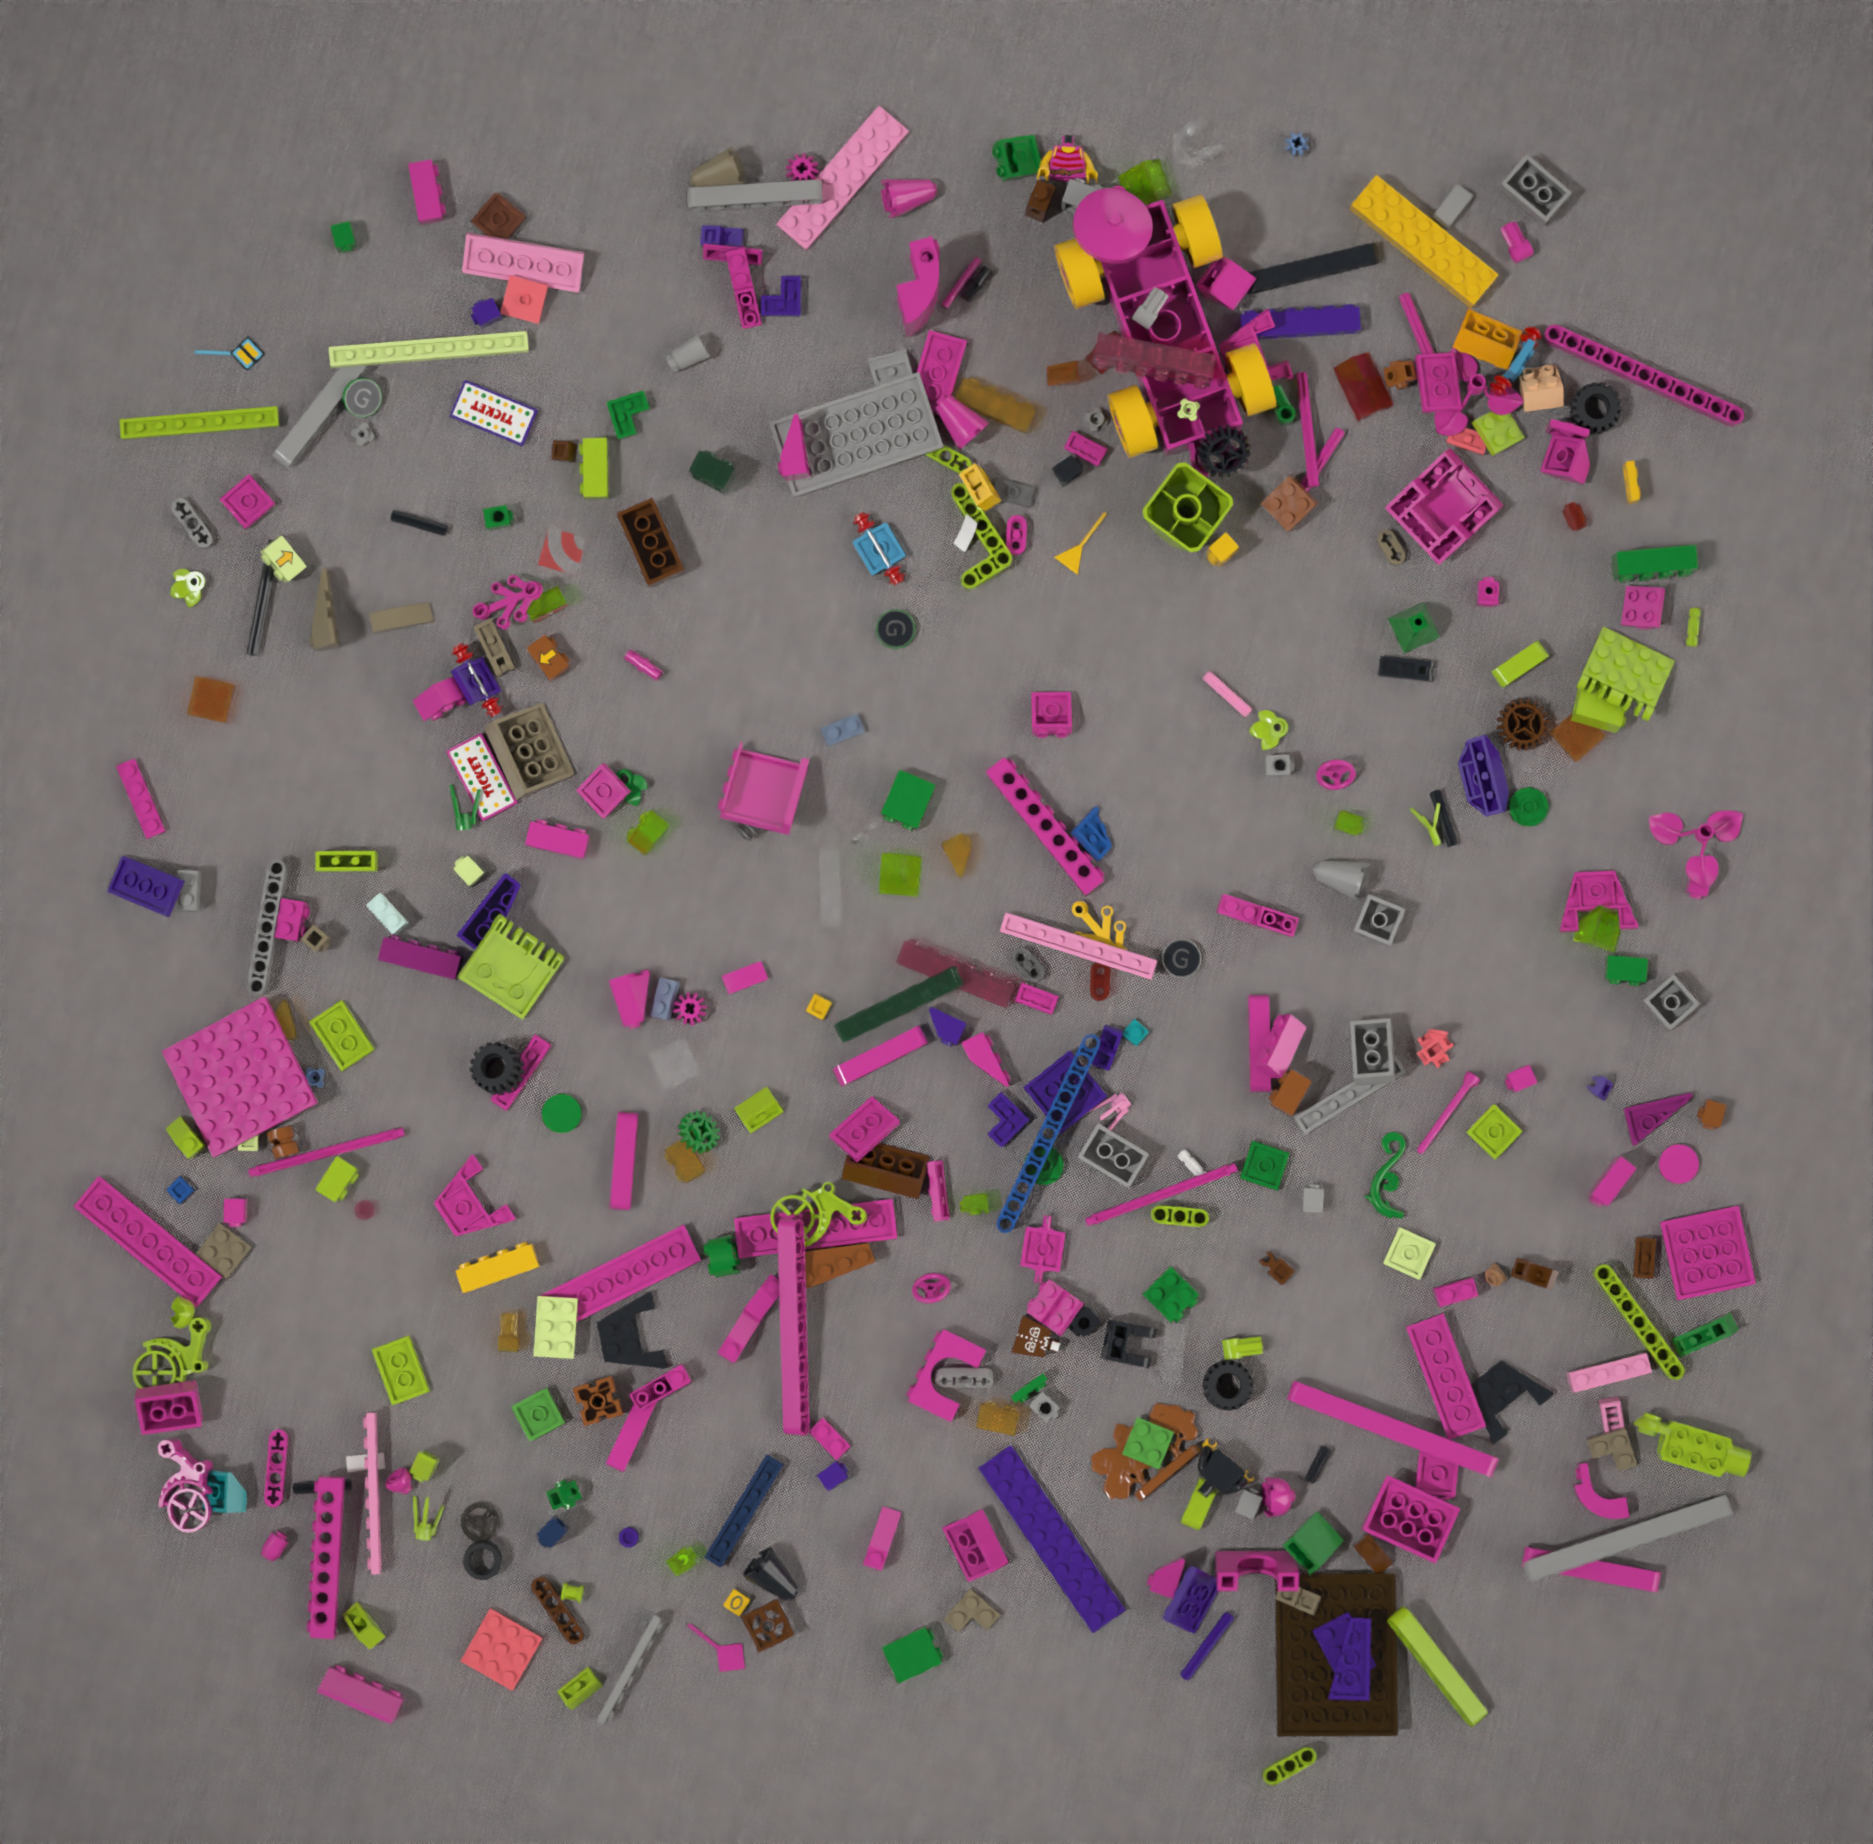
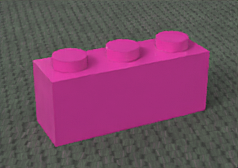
(427, 191)
(557, 839)
(1280, 1046)

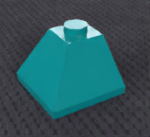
(227, 1493)

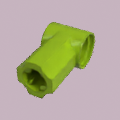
(1237, 1347)

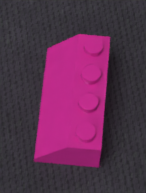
(361, 1694)

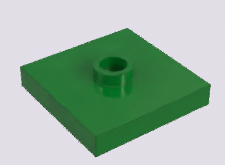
(1264, 1165)

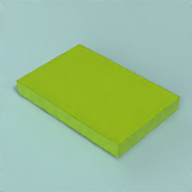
(341, 1035)
(400, 1370)

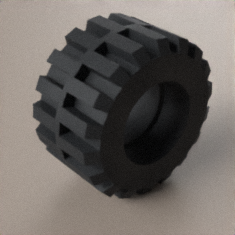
(1602, 393)
(483, 1062)
(1228, 1403)

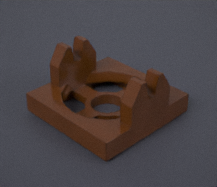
(774, 1606)

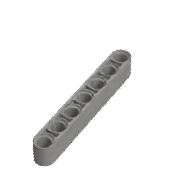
(755, 195)
(316, 416)
(261, 936)

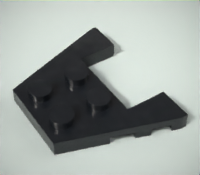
(621, 1336)
(1498, 1389)

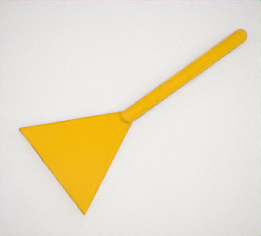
(1072, 557)

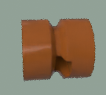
(283, 1142)

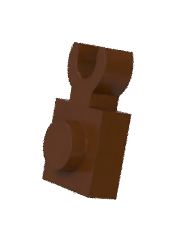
(1278, 1269)

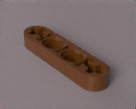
(560, 1608)

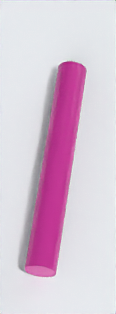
(961, 282)

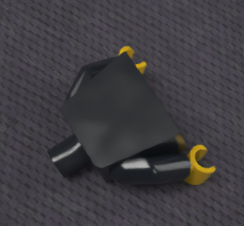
(1219, 1472)

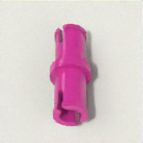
(643, 665)

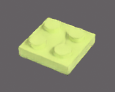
(1409, 1253)

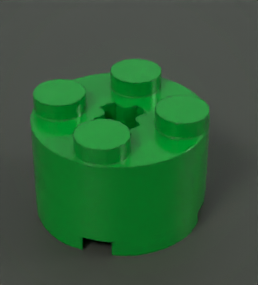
(722, 1256)

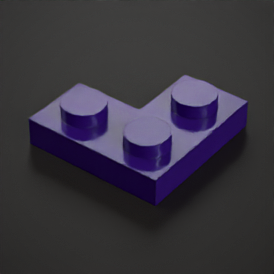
(788, 303)
(1011, 1119)

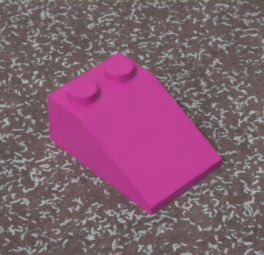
(794, 455)

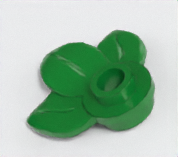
(635, 783)

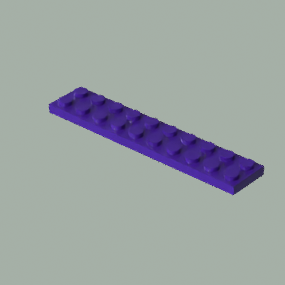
(1051, 1539)

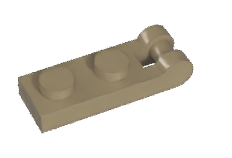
(493, 646)

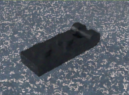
(1405, 669)

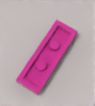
(937, 1190)

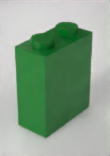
(907, 800)
(1313, 1542)
(912, 1654)

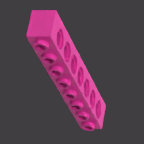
(996, 775)
(336, 1486)

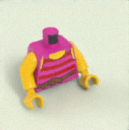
(1067, 163)

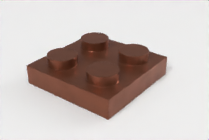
(498, 218)

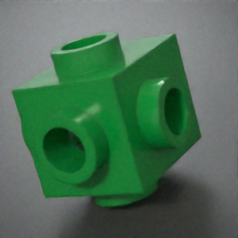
(564, 1494)

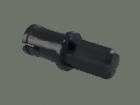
(976, 283)

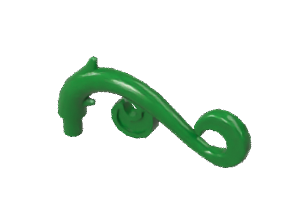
(1393, 1182)

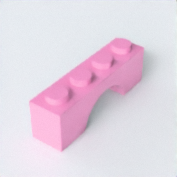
(1609, 1372)

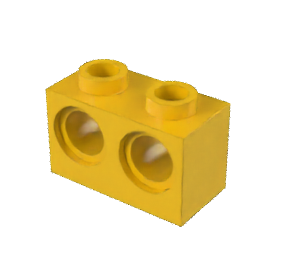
(980, 487)
(1221, 550)

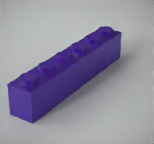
(1309, 322)

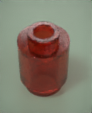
(1574, 516)

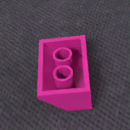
(975, 1545)

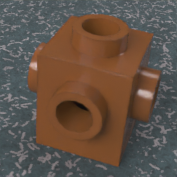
(1400, 374)

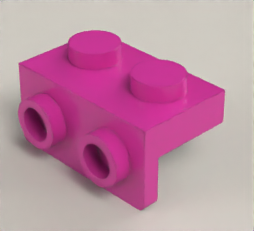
(291, 920)

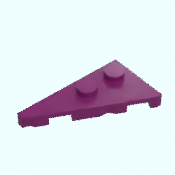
(1646, 1117)

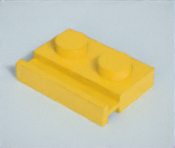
(1630, 477)

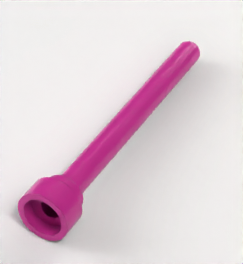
(1469, 1081)

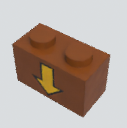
(548, 658)

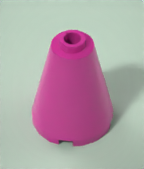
(906, 194)
(959, 420)

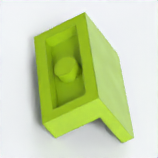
(758, 1110)

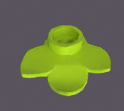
(185, 588)
(1266, 730)

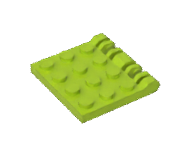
(1626, 671)
(509, 970)

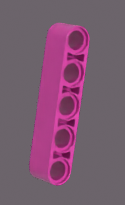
(1258, 1031)
(880, 1055)
(624, 1161)

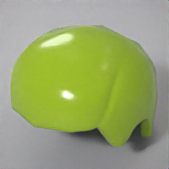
(184, 1312)

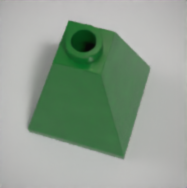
(1408, 633)

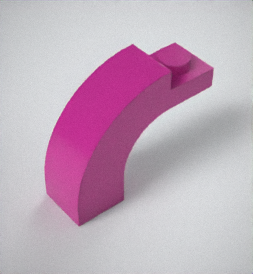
(1605, 1507)

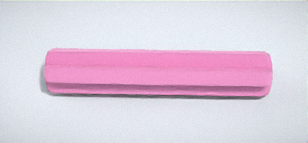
(1227, 694)

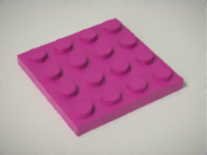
(1707, 1253)

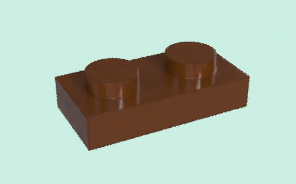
(1644, 1258)

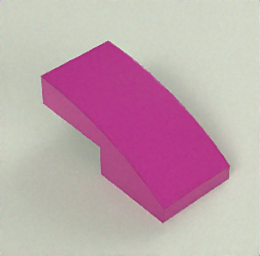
(744, 977)

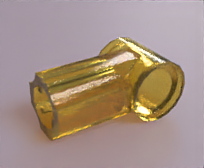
(508, 1338)

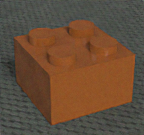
(1289, 503)
(1289, 1093)

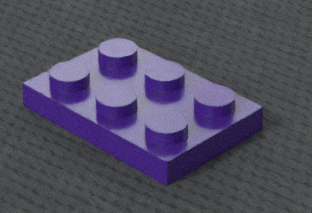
(1331, 1639)

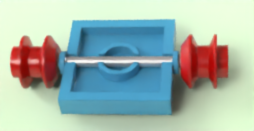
(1517, 365)
(879, 549)

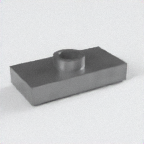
(1014, 492)

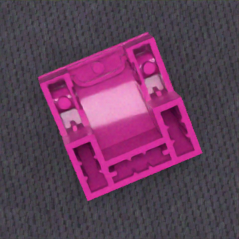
(919, 297)
(1444, 506)

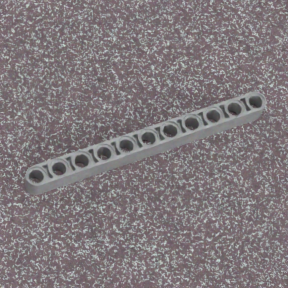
(1627, 1538)

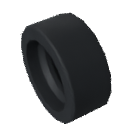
(482, 1575)

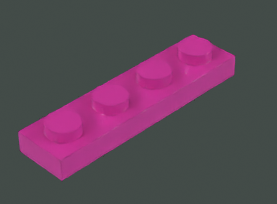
(140, 798)

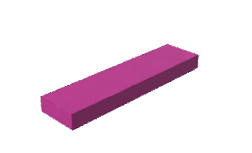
(531, 1057)

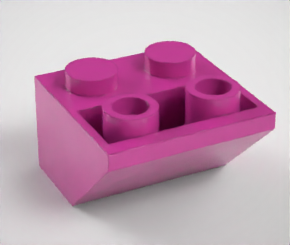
(1225, 283)

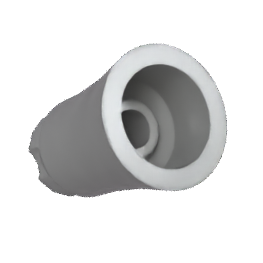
(687, 354)

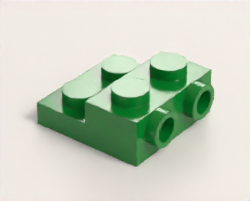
(1016, 157)
(1171, 1295)

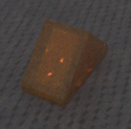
(1063, 374)

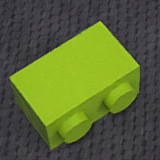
(337, 1179)

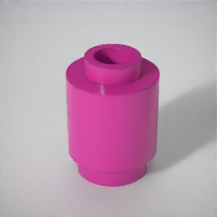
(274, 1546)

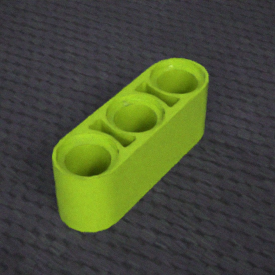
(1520, 664)
(1189, 1216)
(1197, 1508)
(1278, 1765)

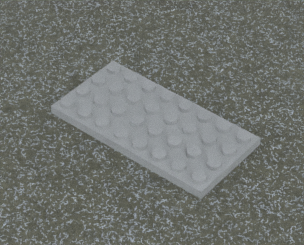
(863, 433)

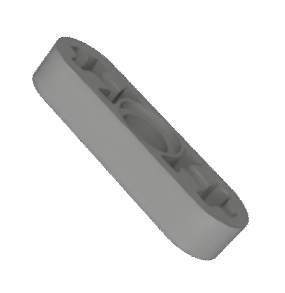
(179, 515)
(983, 1378)

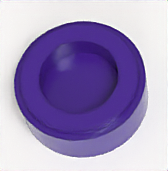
(628, 1537)

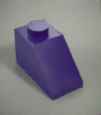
(947, 1027)

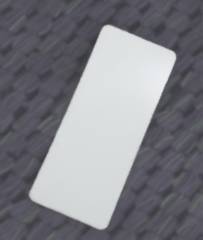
(966, 533)
(356, 1463)

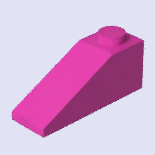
(739, 1336)
(882, 1538)

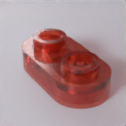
(1099, 981)

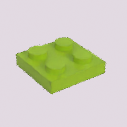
(1498, 431)
(1494, 1132)

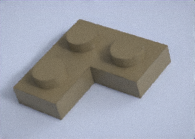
(1613, 1442)
(971, 1607)

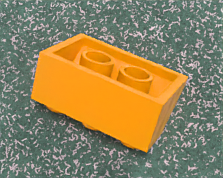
(1487, 339)

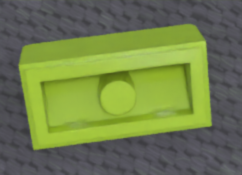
(579, 1688)

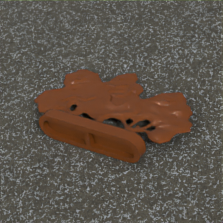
(1119, 1467)

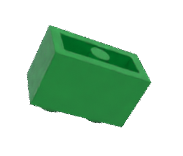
(1625, 970)

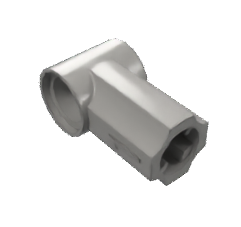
(1148, 310)

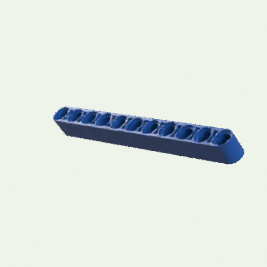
(1047, 1143)

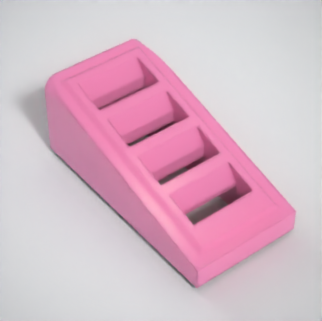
(1610, 1402)

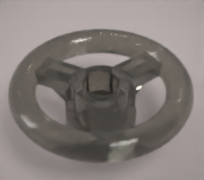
(483, 1535)

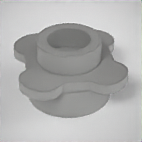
(1094, 425)
(362, 439)

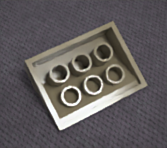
(529, 750)

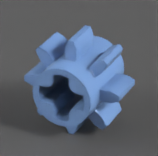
(1294, 138)

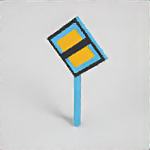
(246, 353)

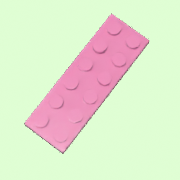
(539, 263)

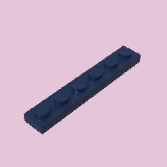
(743, 1510)

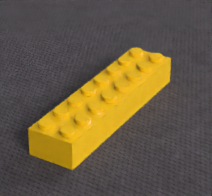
(1423, 241)

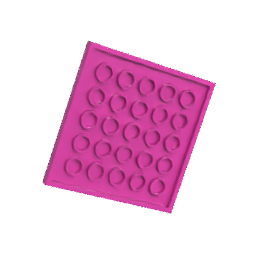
(239, 1077)

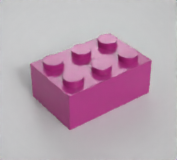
(168, 1407)

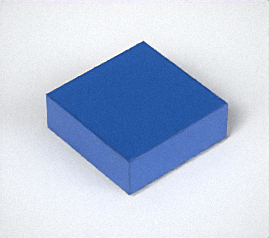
(180, 1189)

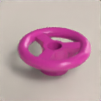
(1334, 770)
(932, 1290)

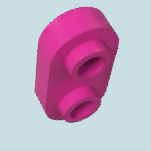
(1016, 535)

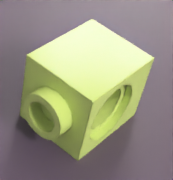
(468, 870)

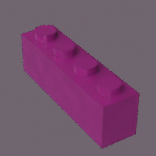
(420, 958)

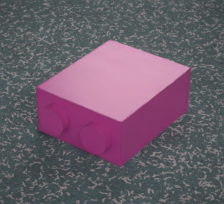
(1611, 1182)

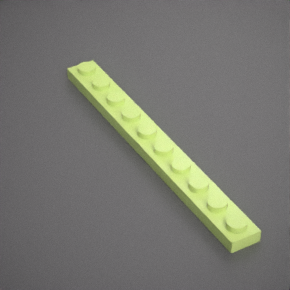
(428, 349)

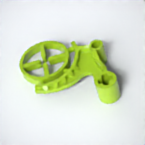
(827, 1203)
(188, 1357)

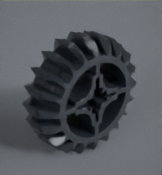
(1225, 464)

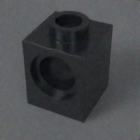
(1068, 470)
(1093, 1321)

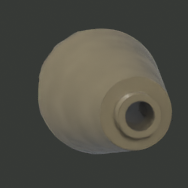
(719, 171)

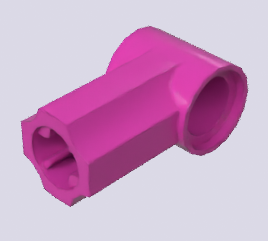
(1518, 246)

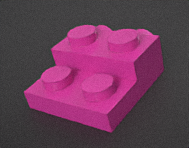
(1051, 714)
(1054, 1307)

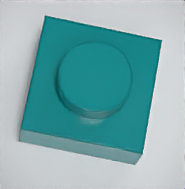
(1135, 1032)

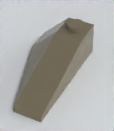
(324, 623)

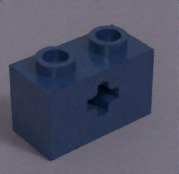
(552, 1532)

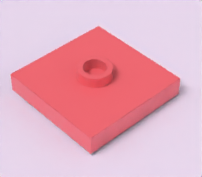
(524, 299)

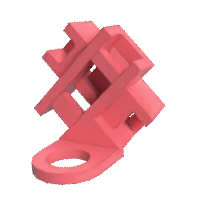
(1432, 1049)

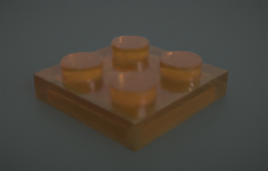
(210, 699)
(1576, 738)

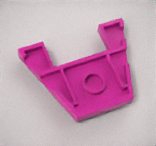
(1247, 336)
(1596, 889)
(461, 1206)

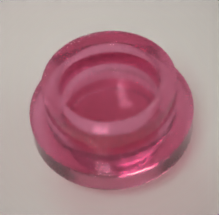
(364, 1210)

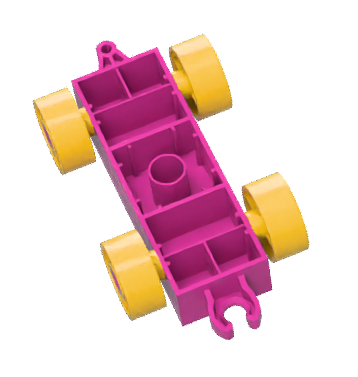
(1178, 325)

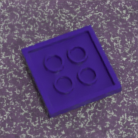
(1046, 1086)
(1191, 1600)

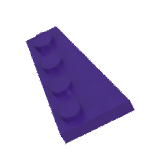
(1353, 1667)

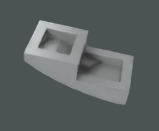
(1452, 205)

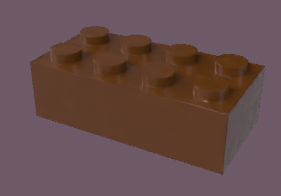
(650, 542)

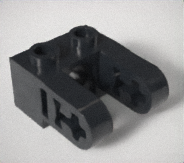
(1116, 1340)

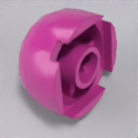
(1277, 1496)

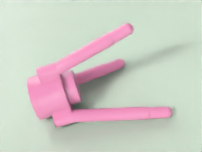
(1119, 1104)

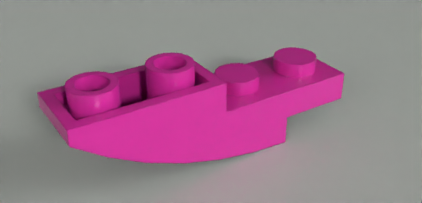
(743, 287)
(1257, 915)

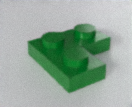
(622, 410)

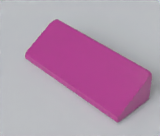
(717, 253)

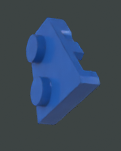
(1092, 834)

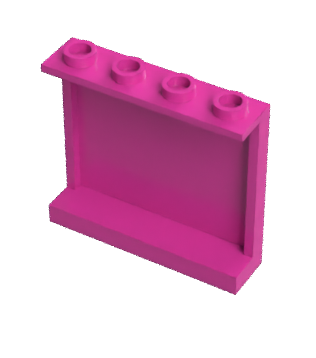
(762, 790)

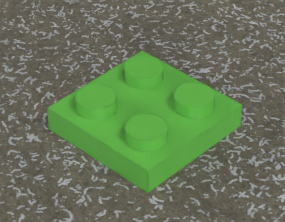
(538, 1414)
(1148, 1443)

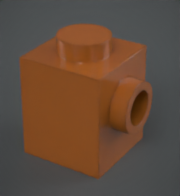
(1711, 1114)

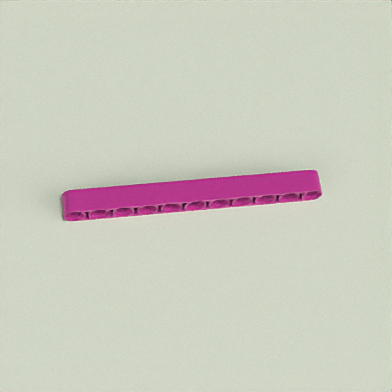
(1653, 375)
(793, 1326)
(1392, 1428)

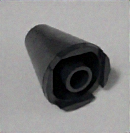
(771, 1575)

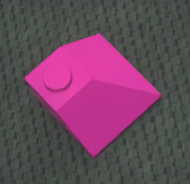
(1566, 459)
(1166, 1578)

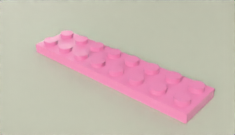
(845, 176)

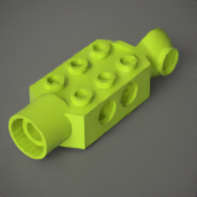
(1695, 1447)

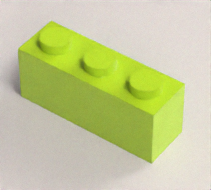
(594, 468)
(346, 861)

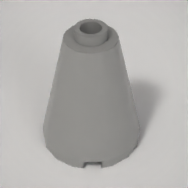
(1343, 876)

